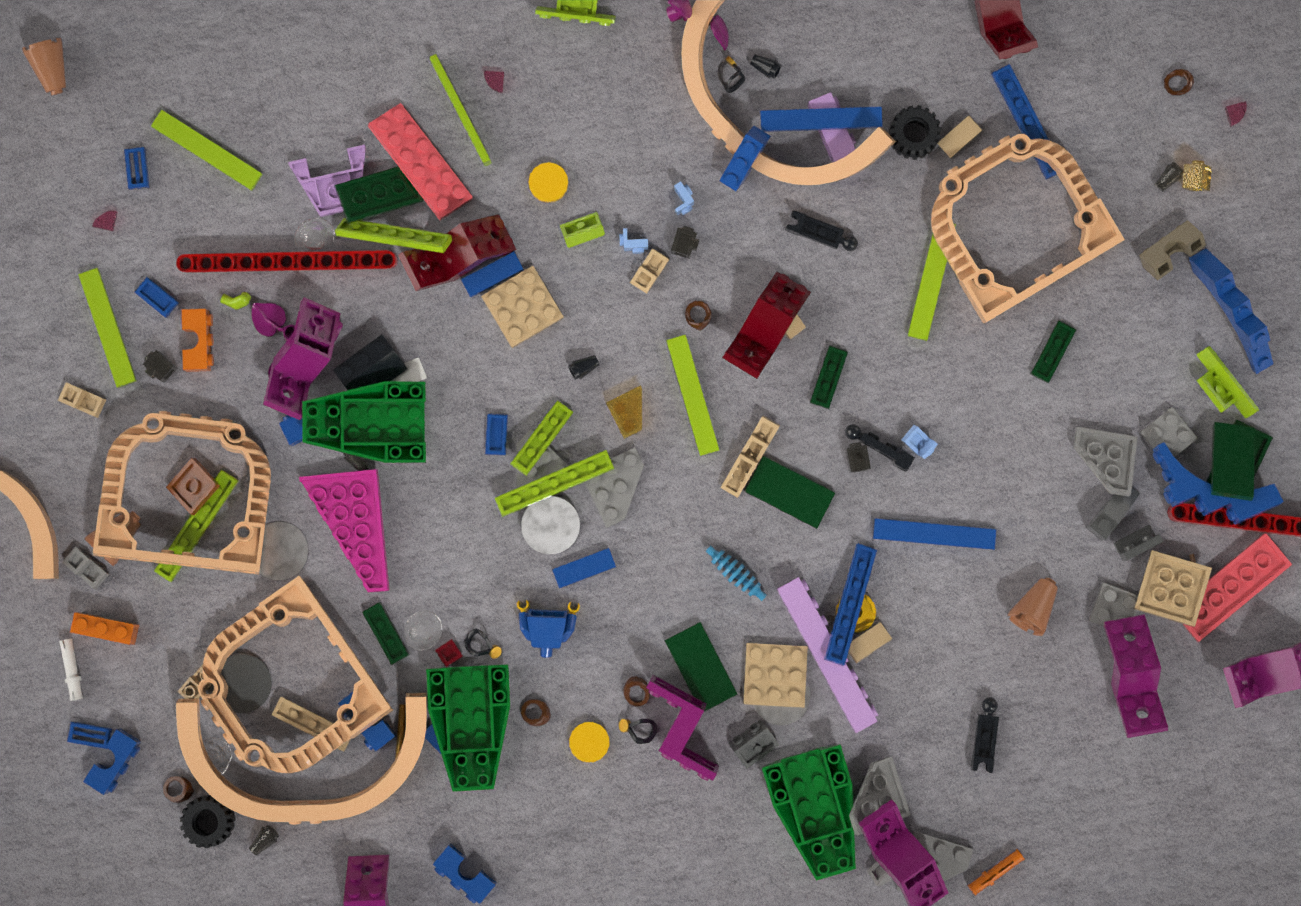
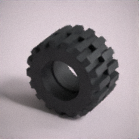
(925, 119)
(191, 827)

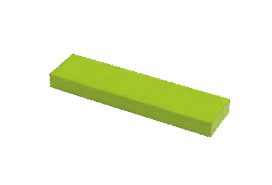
(541, 438)

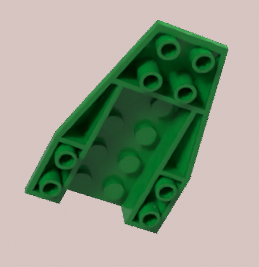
(370, 422)
(470, 721)
(814, 804)

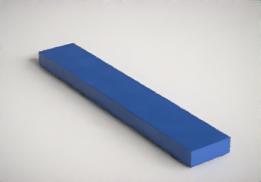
(1021, 110)
(821, 119)
(934, 534)
(850, 604)

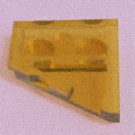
(627, 411)

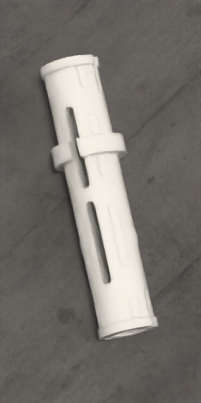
(70, 665)

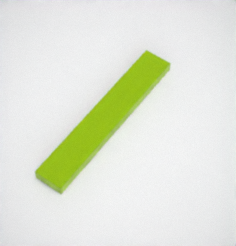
(460, 110)
(206, 150)
(394, 235)
(928, 292)
(107, 327)
(692, 395)
(554, 483)
(198, 524)

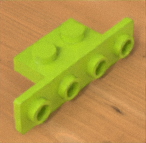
(582, 10)
(1222, 385)

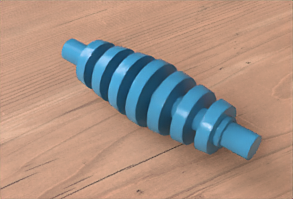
(736, 573)

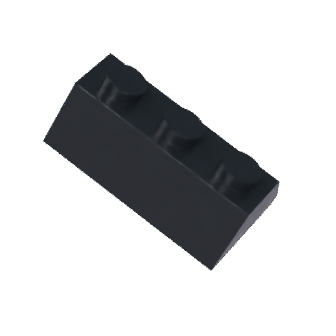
(371, 365)

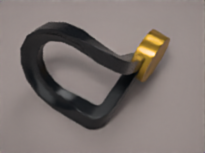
(731, 62)
(493, 651)
(625, 726)

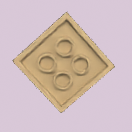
(522, 306)
(1173, 588)
(775, 675)

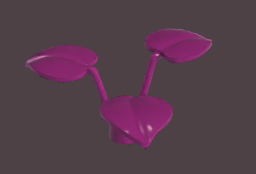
(682, 9)
(270, 317)

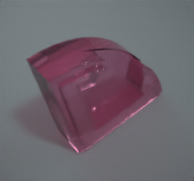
(495, 80)
(1236, 112)
(106, 221)

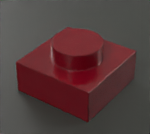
(449, 653)

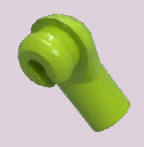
(237, 302)

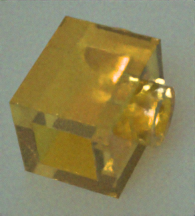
(1196, 176)

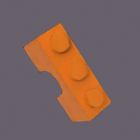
(200, 356)
(104, 628)

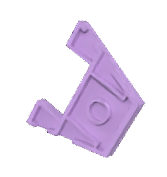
(321, 188)

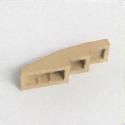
(750, 456)

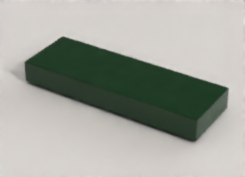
(1053, 351)
(828, 377)
(385, 633)

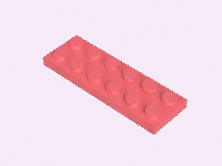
(420, 161)
(1238, 584)

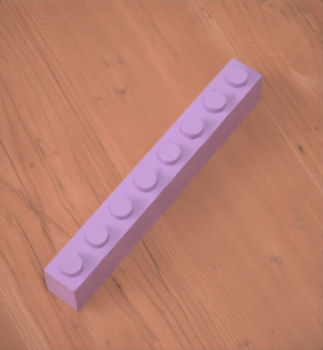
(816, 636)

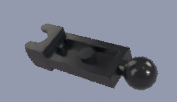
(821, 232)
(901, 460)
(985, 736)

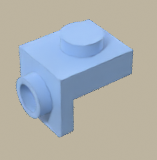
(684, 193)
(637, 246)
(919, 442)

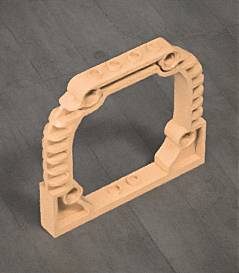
(1096, 236)
(241, 554)
(366, 701)

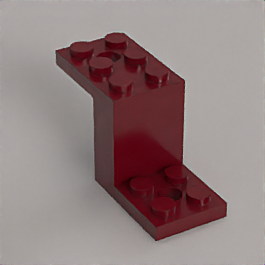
(1004, 28)
(468, 249)
(766, 324)

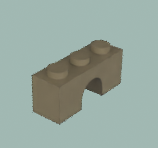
(1184, 239)

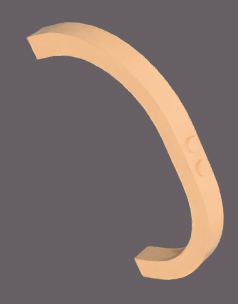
(724, 128)
(39, 525)
(299, 810)

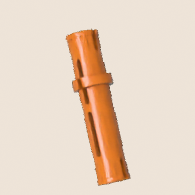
(988, 878)

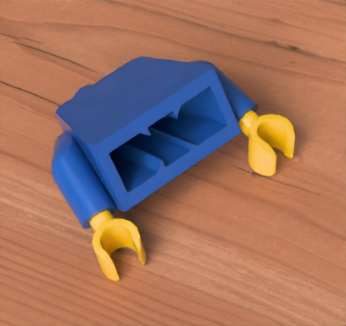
(547, 627)

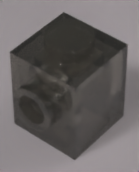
(685, 242)
(159, 366)
(857, 457)

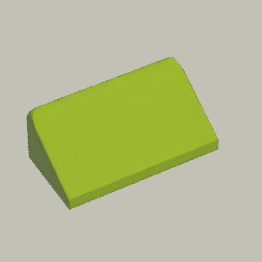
(582, 230)

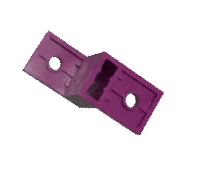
(301, 358)
(1264, 675)
(1135, 676)
(680, 731)
(903, 856)
(367, 889)

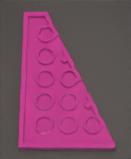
(354, 514)

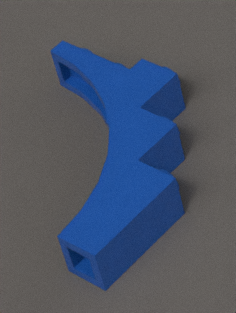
(1236, 306)
(1187, 486)

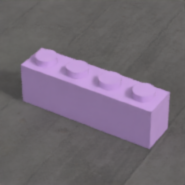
(839, 141)

